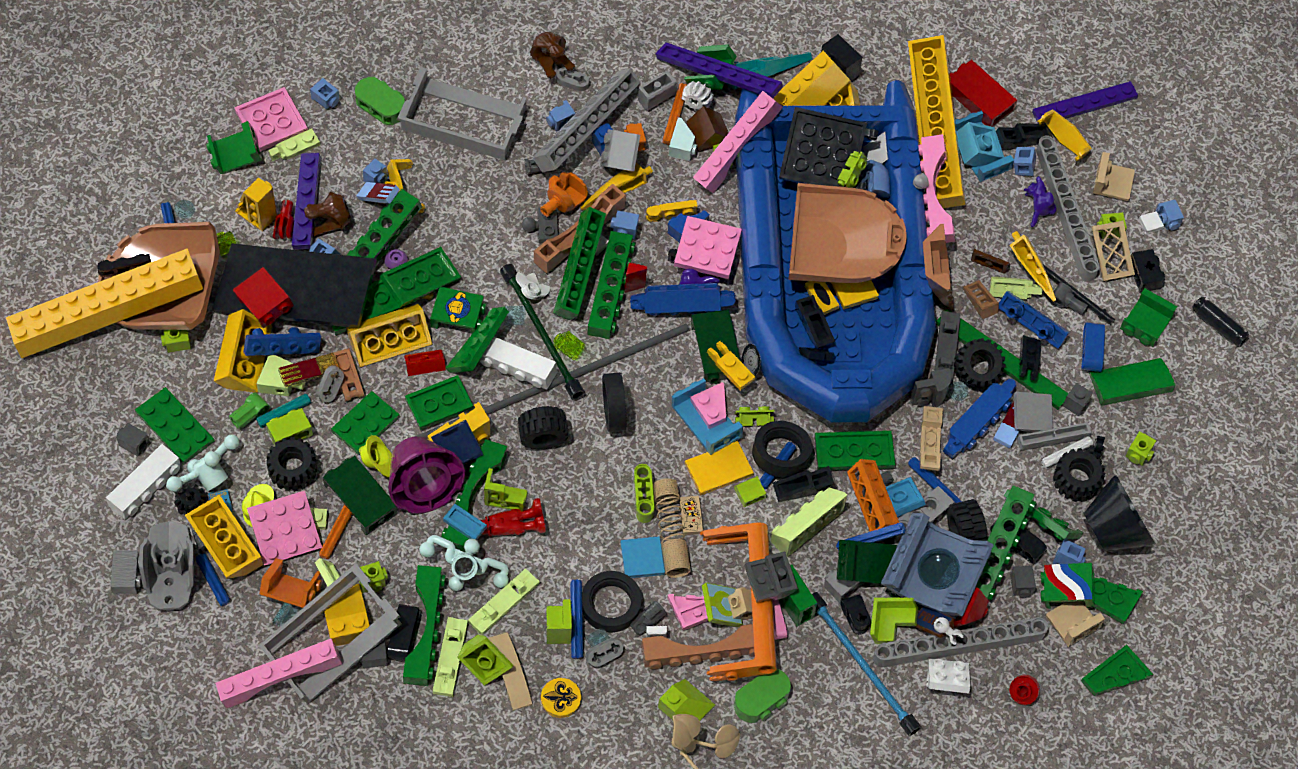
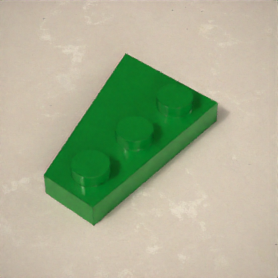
(1116, 672)

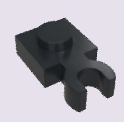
(815, 354)
(1097, 447)

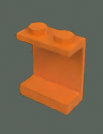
(288, 588)

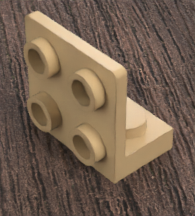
(1113, 179)
(1074, 621)

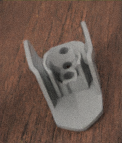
(167, 558)

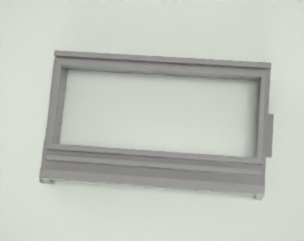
(466, 98)
(349, 654)

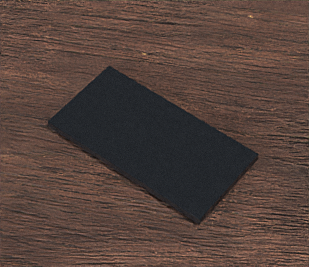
(320, 285)

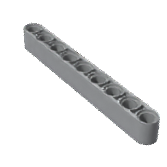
(1070, 215)
(969, 638)

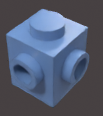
(625, 223)

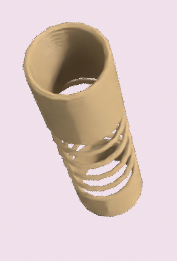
(674, 550)

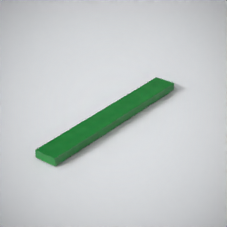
(1040, 385)

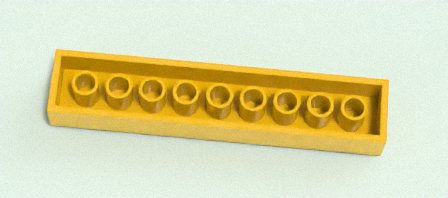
(936, 112)
(103, 303)

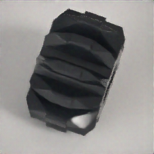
(186, 495)

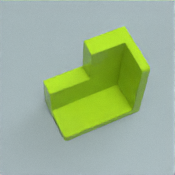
(503, 496)
(889, 614)
(559, 623)

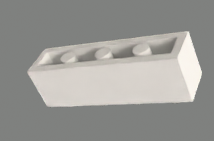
(519, 363)
(143, 482)

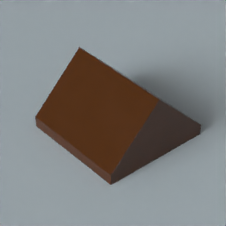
(707, 128)

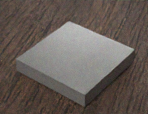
(1032, 411)

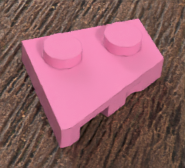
(688, 610)

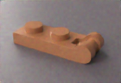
(351, 377)

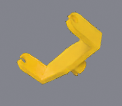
(1066, 133)
(394, 177)

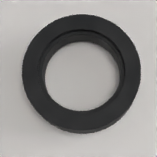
(614, 402)
(783, 430)
(617, 579)

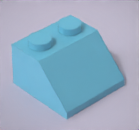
(978, 144)

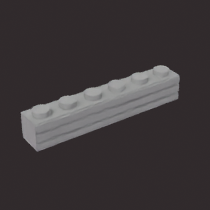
(1053, 436)

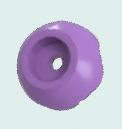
(390, 257)

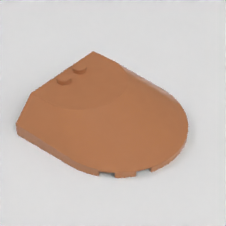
(843, 235)
(164, 240)

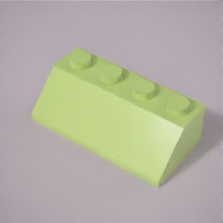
(808, 520)

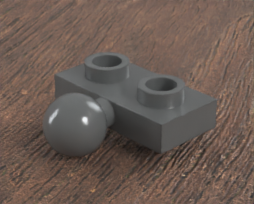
(546, 226)

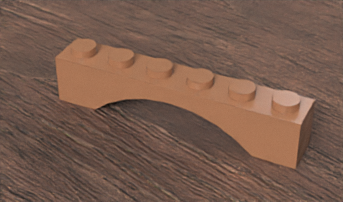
(558, 248)
(662, 651)

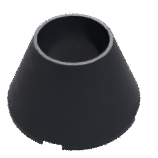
(1116, 519)

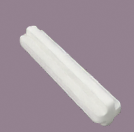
(1053, 459)

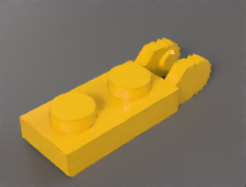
(671, 210)
(731, 366)

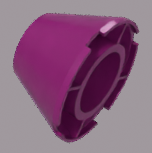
(423, 475)

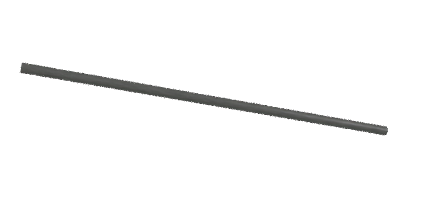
(578, 372)

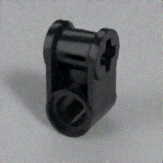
(856, 613)

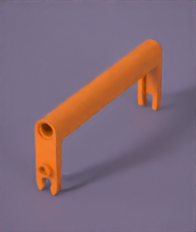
(762, 612)

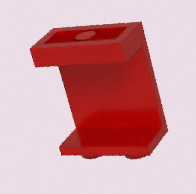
(263, 297)

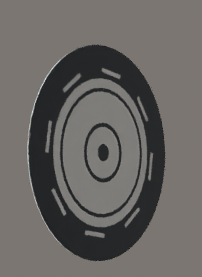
(751, 359)

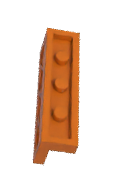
(875, 493)

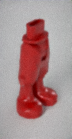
(509, 521)

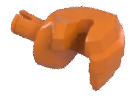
(564, 193)

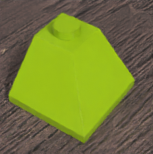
(483, 659)
(685, 699)

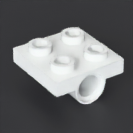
(948, 675)

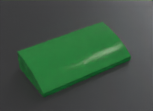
(1132, 381)

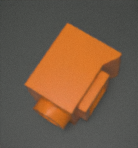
(637, 129)

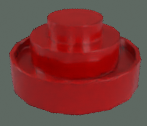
(1026, 687)

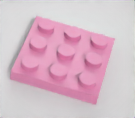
(272, 118)
(707, 247)
(284, 527)

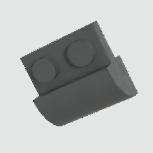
(932, 389)
(771, 577)

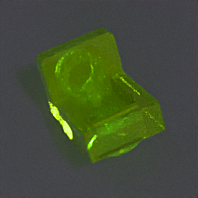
(568, 344)

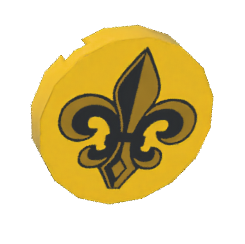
(560, 697)

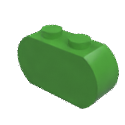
(379, 100)
(762, 696)

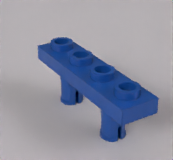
(1033, 319)
(278, 344)

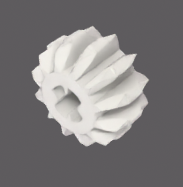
(697, 95)

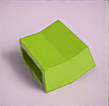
(750, 491)

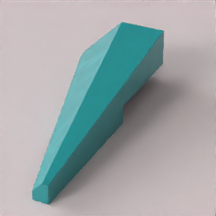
(772, 65)

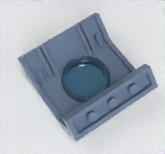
(936, 566)

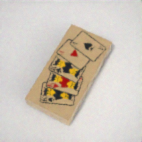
(691, 515)

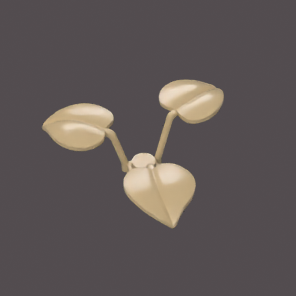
(688, 727)

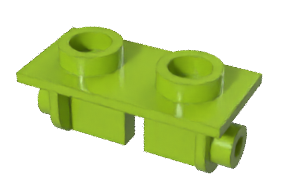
(856, 163)
(761, 415)

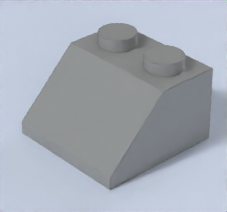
(620, 150)

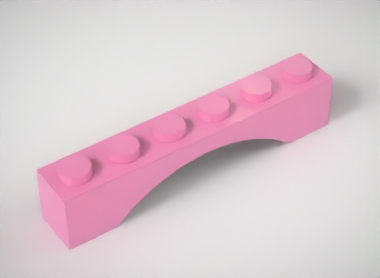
(755, 118)
(934, 155)
(305, 661)

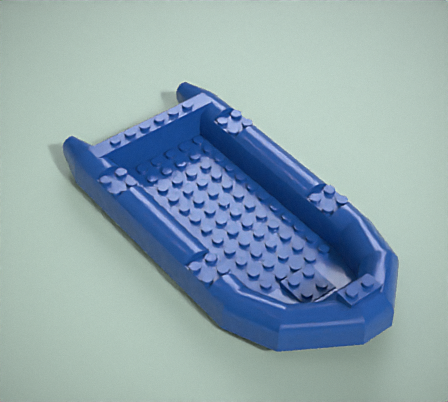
(877, 344)

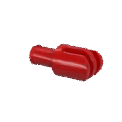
(284, 221)

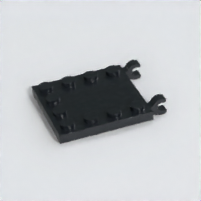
(821, 146)

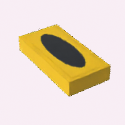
(823, 296)

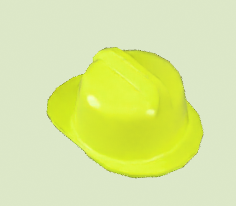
(376, 455)
(257, 495)

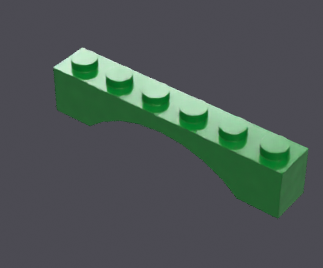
(493, 457)
(418, 662)

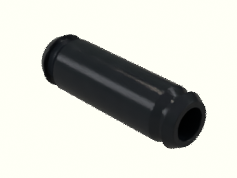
(1220, 321)

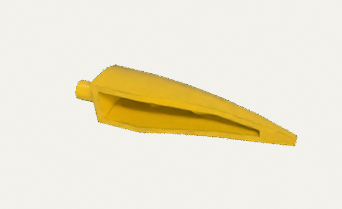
(624, 180)
(1030, 260)

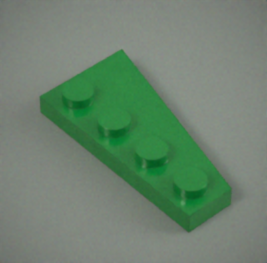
(475, 346)
(1045, 520)
(1115, 599)

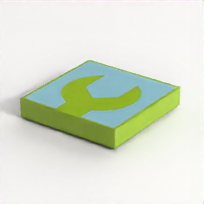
(718, 605)

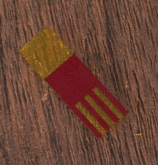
(306, 369)

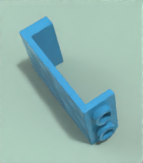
(988, 170)
(714, 438)

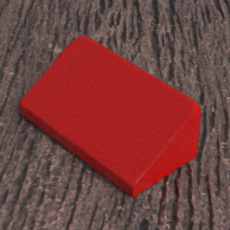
(635, 277)
(425, 362)

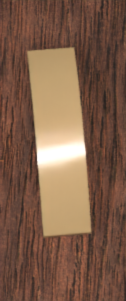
(930, 438)
(514, 677)

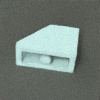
(682, 142)

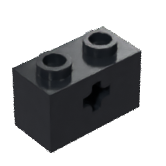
(1147, 270)

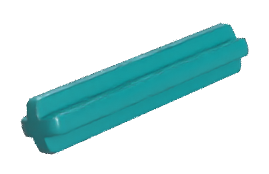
(282, 410)

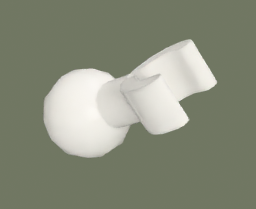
(943, 626)

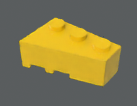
(258, 204)
(477, 420)

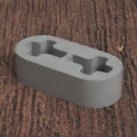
(572, 79)
(329, 383)
(605, 656)

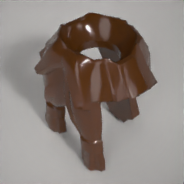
(555, 52)
(333, 210)

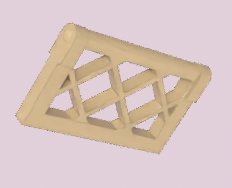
(1123, 239)

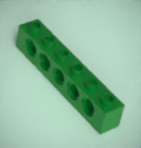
(388, 236)
(617, 243)
(579, 263)
(1016, 498)

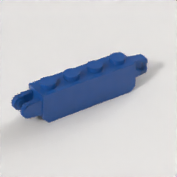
(682, 298)
(979, 417)

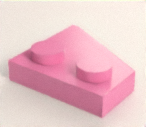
(711, 405)

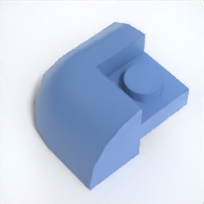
(877, 179)

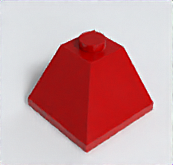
(975, 609)

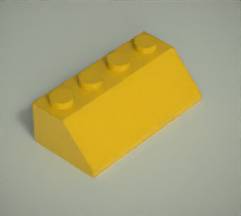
(814, 84)
(389, 335)
(234, 368)
(224, 538)

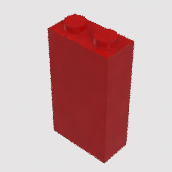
(982, 93)

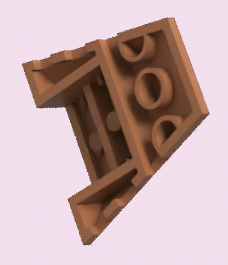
(937, 266)

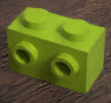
(290, 425)

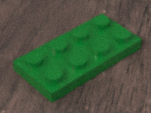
(420, 277)
(378, 303)
(174, 425)
(845, 449)

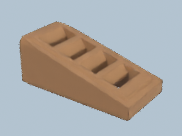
(984, 309)

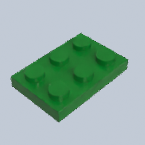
(439, 402)
(367, 418)

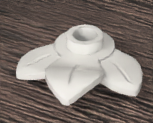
(530, 287)

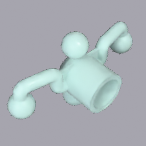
(206, 469)
(479, 566)

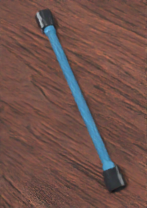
(907, 722)

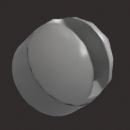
(921, 181)

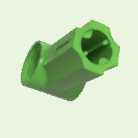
(253, 407)

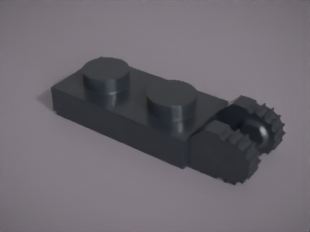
(122, 264)
(1029, 356)

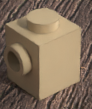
(741, 604)

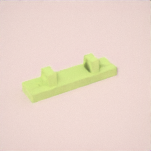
(503, 602)
(448, 661)

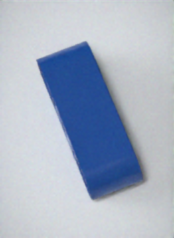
(1093, 347)

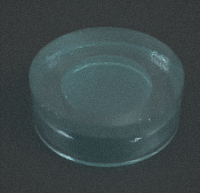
(184, 209)
(958, 391)

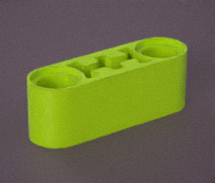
(641, 503)

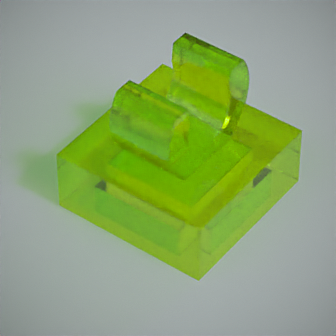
(225, 241)

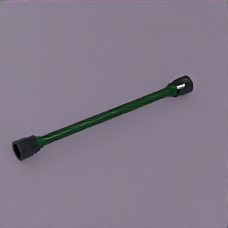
(572, 385)

